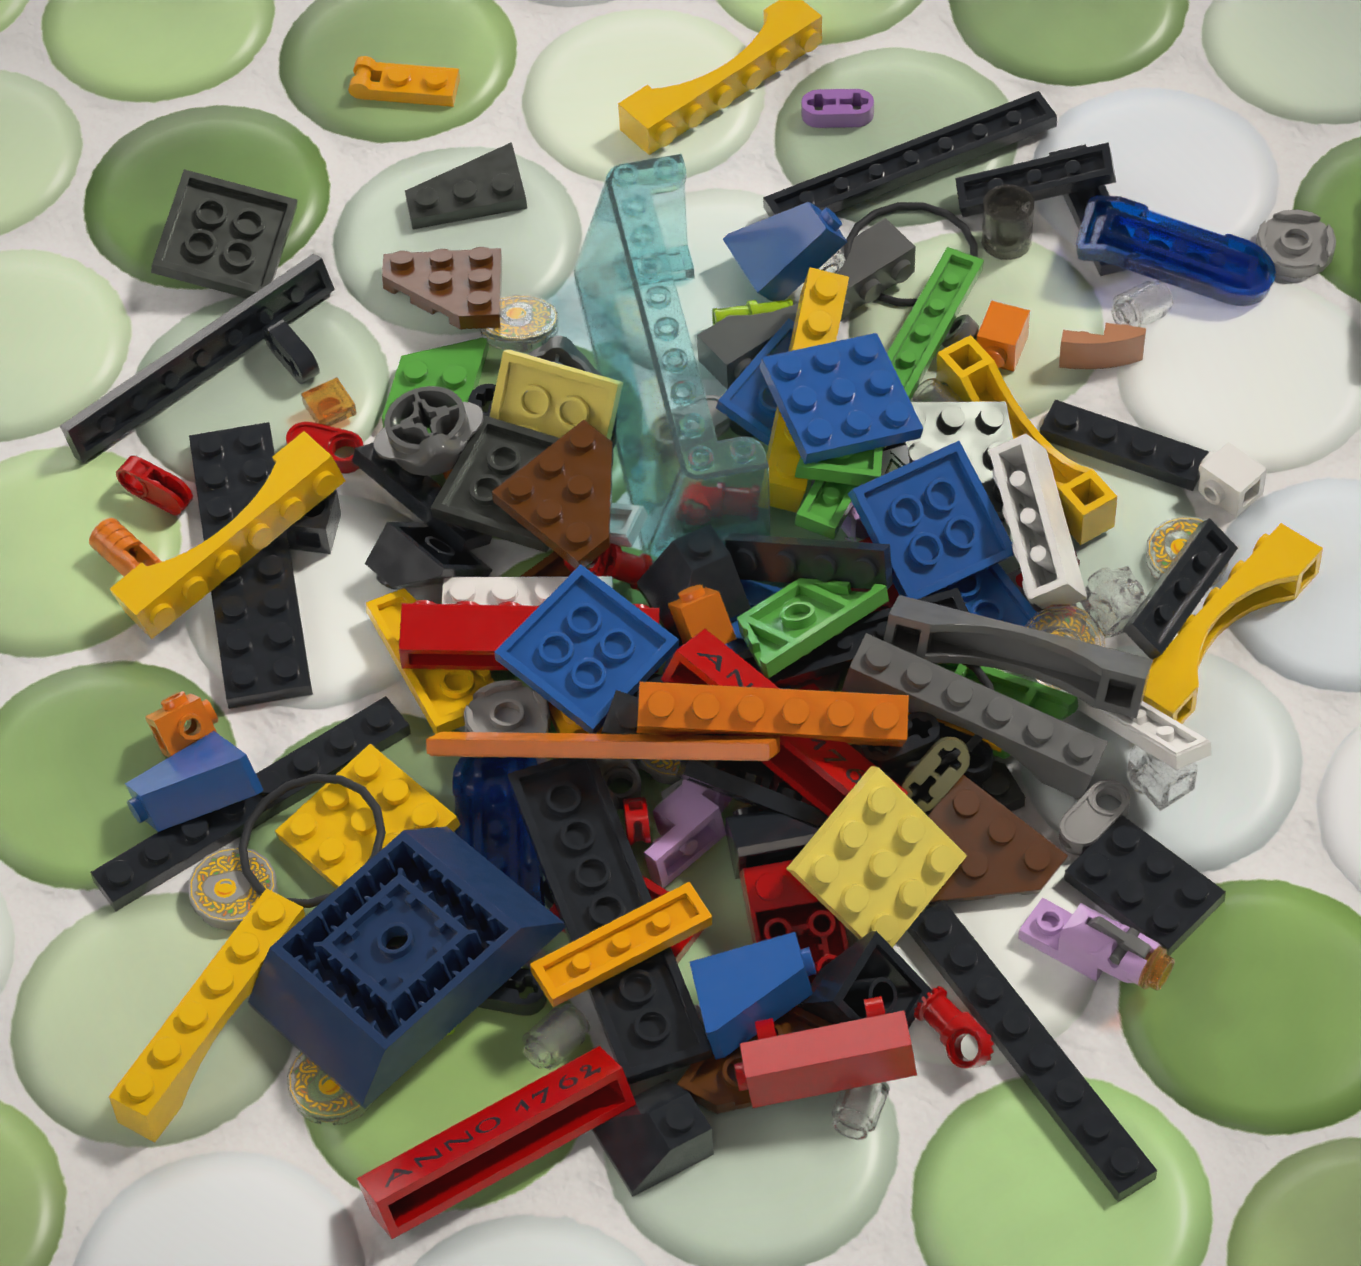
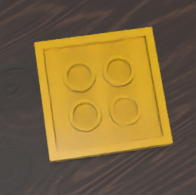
(338, 828)

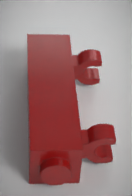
(826, 1057)

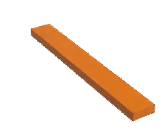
(604, 746)

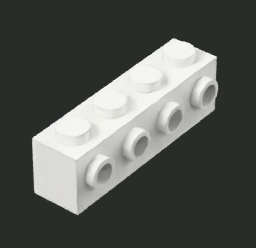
(1037, 523)

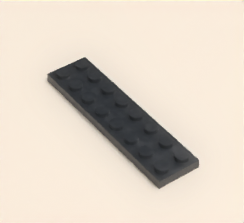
(257, 604)
(592, 883)

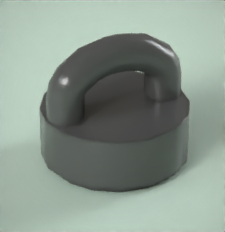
(961, 328)

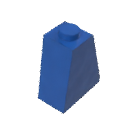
(784, 247)
(192, 783)
(749, 987)

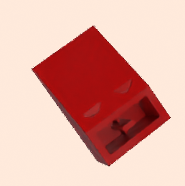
(783, 905)

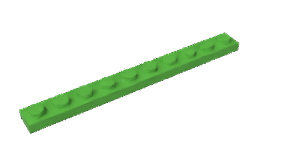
(911, 356)

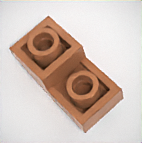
(1117, 347)

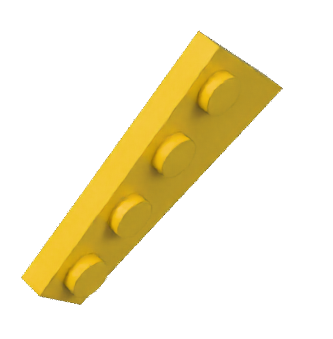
(439, 692)

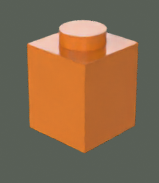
(1004, 333)
(701, 609)

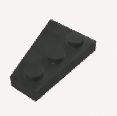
(469, 191)

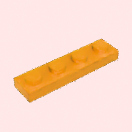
(621, 944)

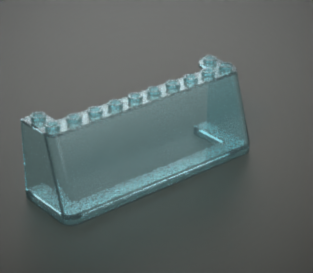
(642, 339)

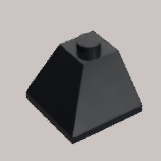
(418, 557)
(688, 562)
(764, 837)
(865, 972)
(656, 1137)

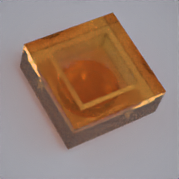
(329, 403)

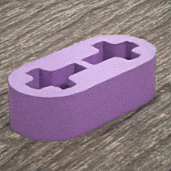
(837, 108)

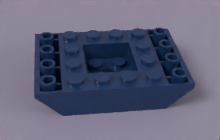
(379, 1010)

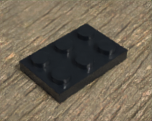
(1144, 885)

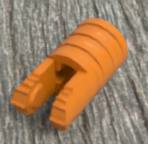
(120, 547)

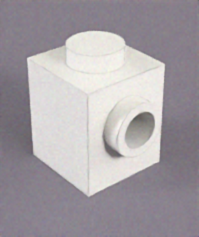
(1231, 479)

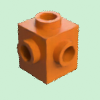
(169, 722)

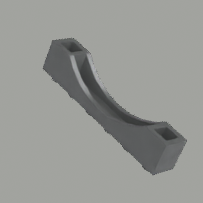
(875, 263)
(1091, 672)
(1045, 745)

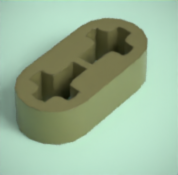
(944, 781)

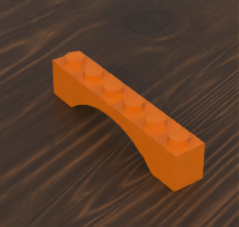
(772, 711)

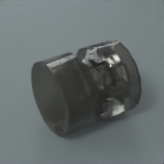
(1007, 222)

